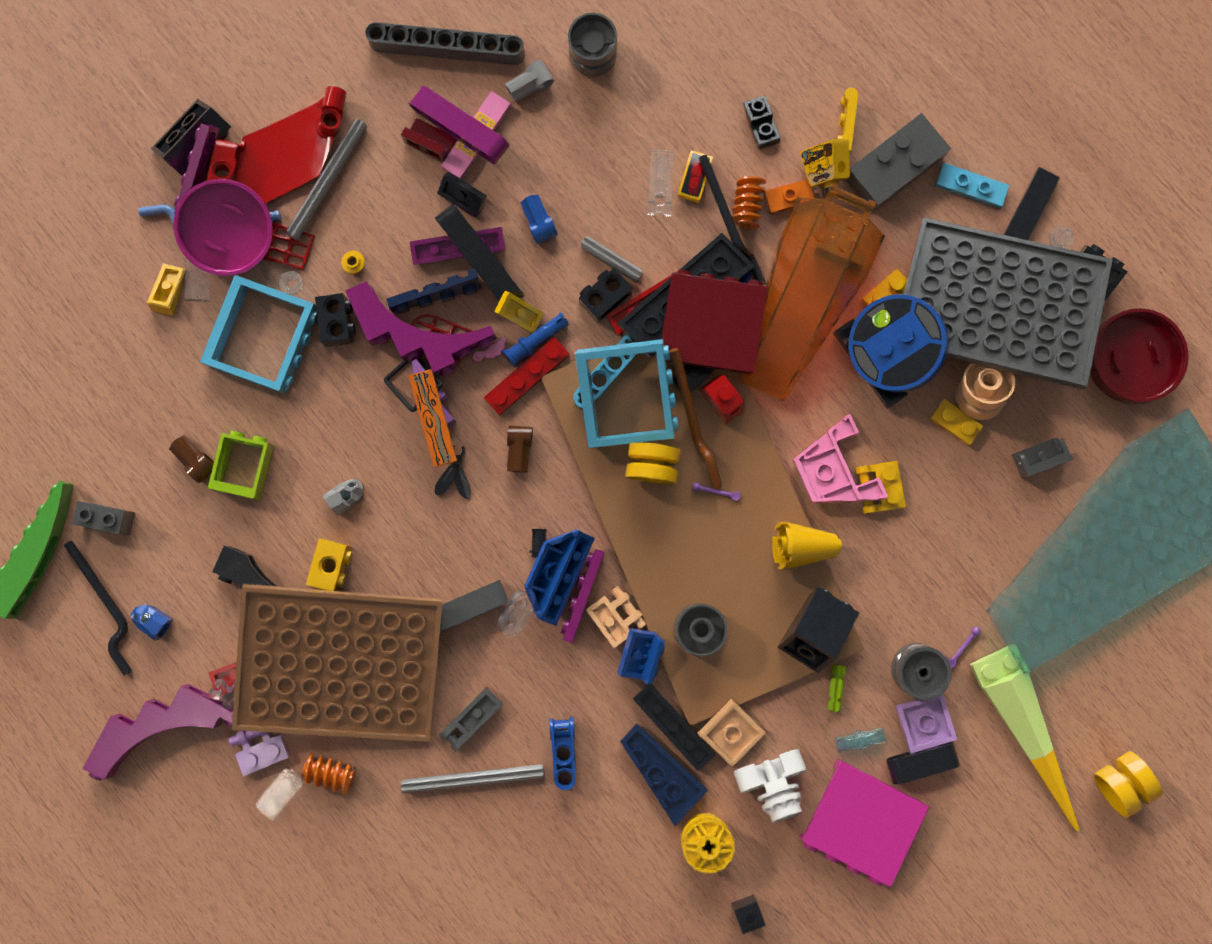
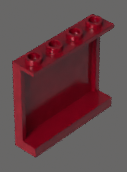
(714, 321)

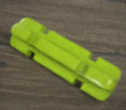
(836, 688)

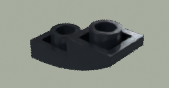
(761, 122)

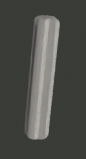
(611, 259)

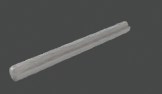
(326, 179)
(472, 778)

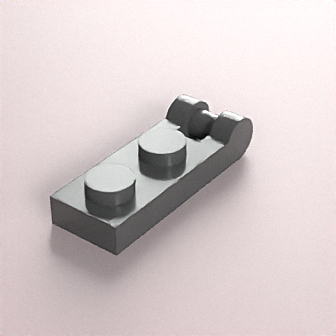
(471, 718)

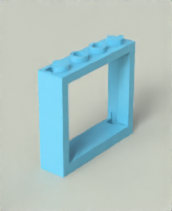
(227, 319)
(668, 399)

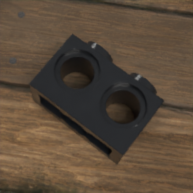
(609, 298)
(329, 321)

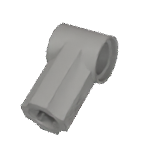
(533, 79)

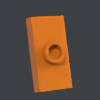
(786, 196)

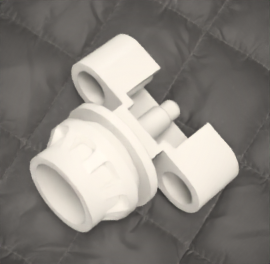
(780, 798)

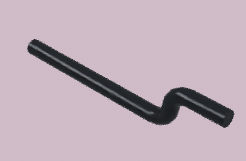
(727, 217)
(109, 604)

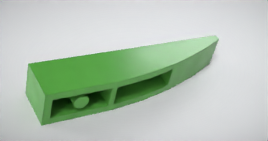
(34, 551)

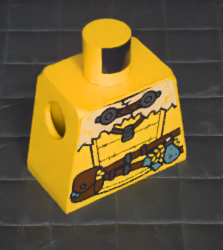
(827, 163)

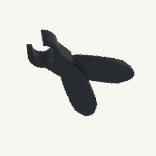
(456, 473)

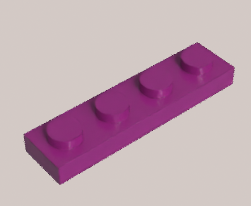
(198, 159)
(443, 248)
(578, 604)

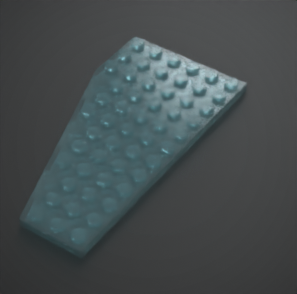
(1119, 546)

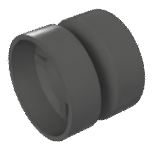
(592, 44)
(700, 629)

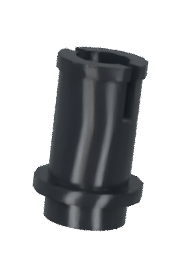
(538, 539)

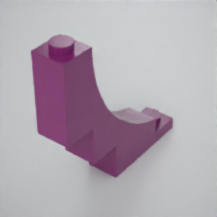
(123, 734)

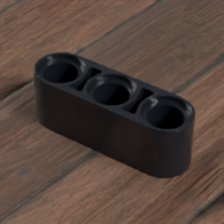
(924, 763)

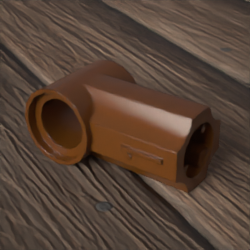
(519, 441)
(196, 463)

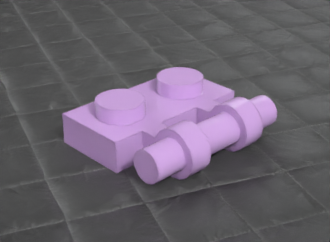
(260, 755)

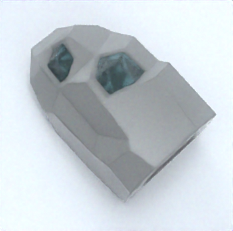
(344, 496)

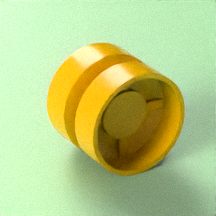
(1128, 784)

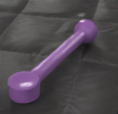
(734, 495)
(974, 632)

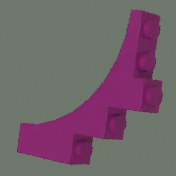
(410, 341)

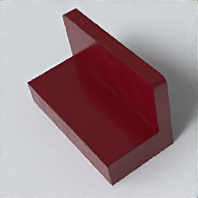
(428, 139)

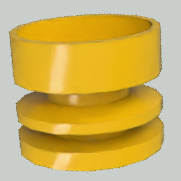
(693, 837)

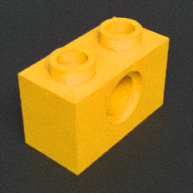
(319, 575)

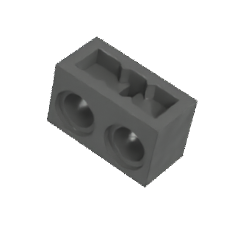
(103, 518)

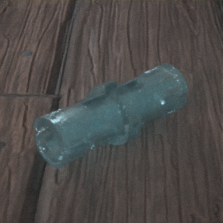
(860, 739)

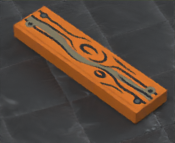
(432, 418)

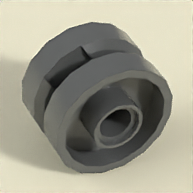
(906, 670)

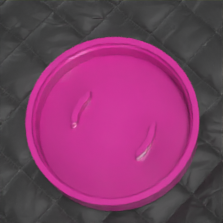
(223, 227)

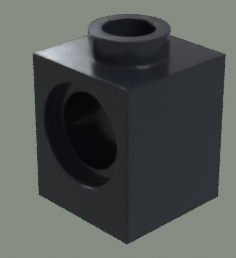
(748, 914)

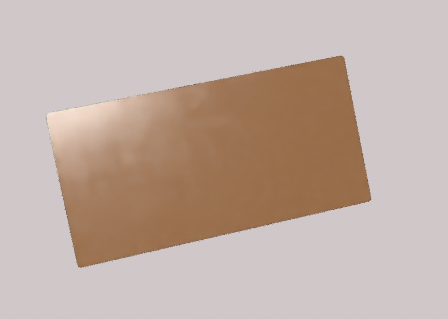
(699, 544)

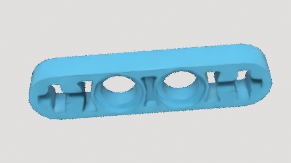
(609, 373)

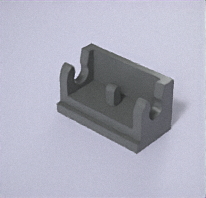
(1042, 457)

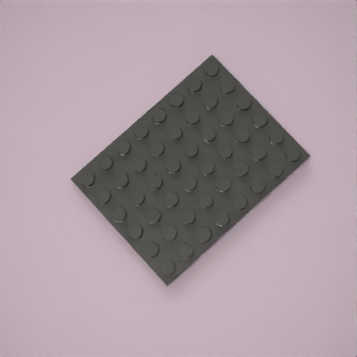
(1012, 300)

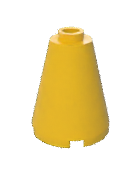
(802, 545)

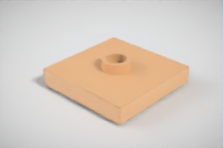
(731, 733)

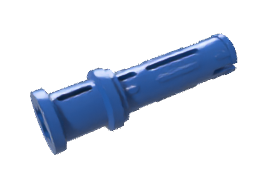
(527, 345)

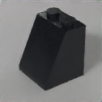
(819, 630)

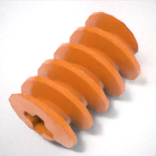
(746, 201)
(328, 774)

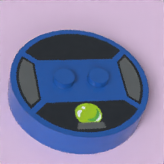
(898, 343)

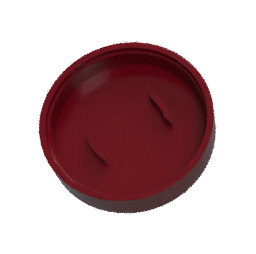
(1139, 356)

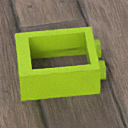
(221, 462)

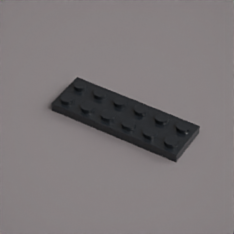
(717, 258)

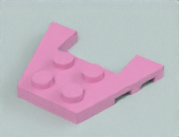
(826, 472)

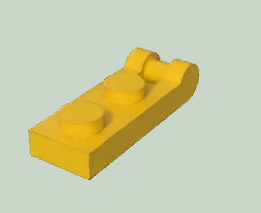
(847, 118)

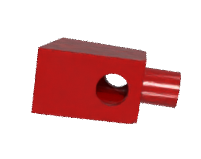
(723, 398)

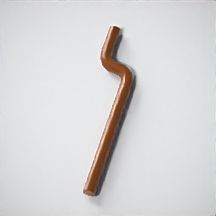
(692, 418)

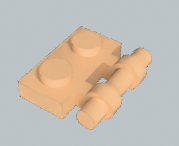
(610, 621)

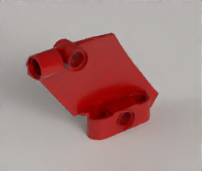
(282, 153)

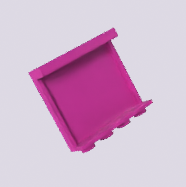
(864, 824)

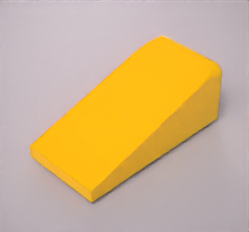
(166, 290)

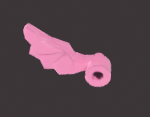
(493, 350)

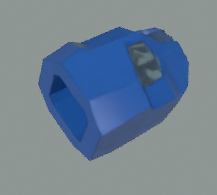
(151, 621)

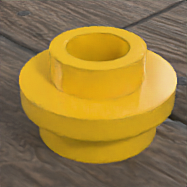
(353, 269)

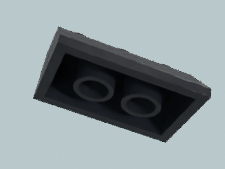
(180, 138)

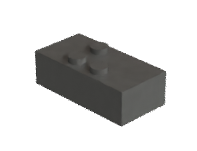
(898, 162)

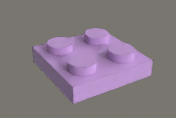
(925, 723)

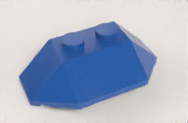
(556, 573)

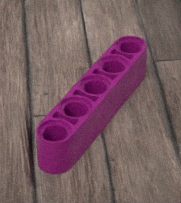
(459, 124)

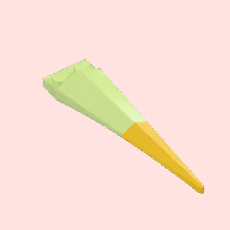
(1018, 706)

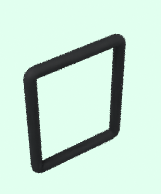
(396, 392)

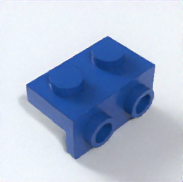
(641, 655)

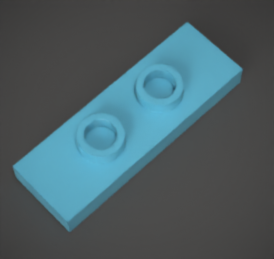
(971, 185)

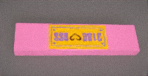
(490, 115)

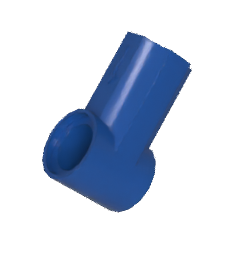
(540, 225)

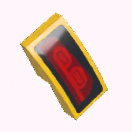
(693, 178)

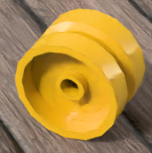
(653, 459)

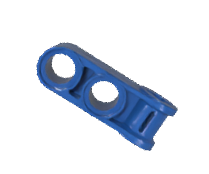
(563, 738)

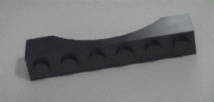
(240, 568)

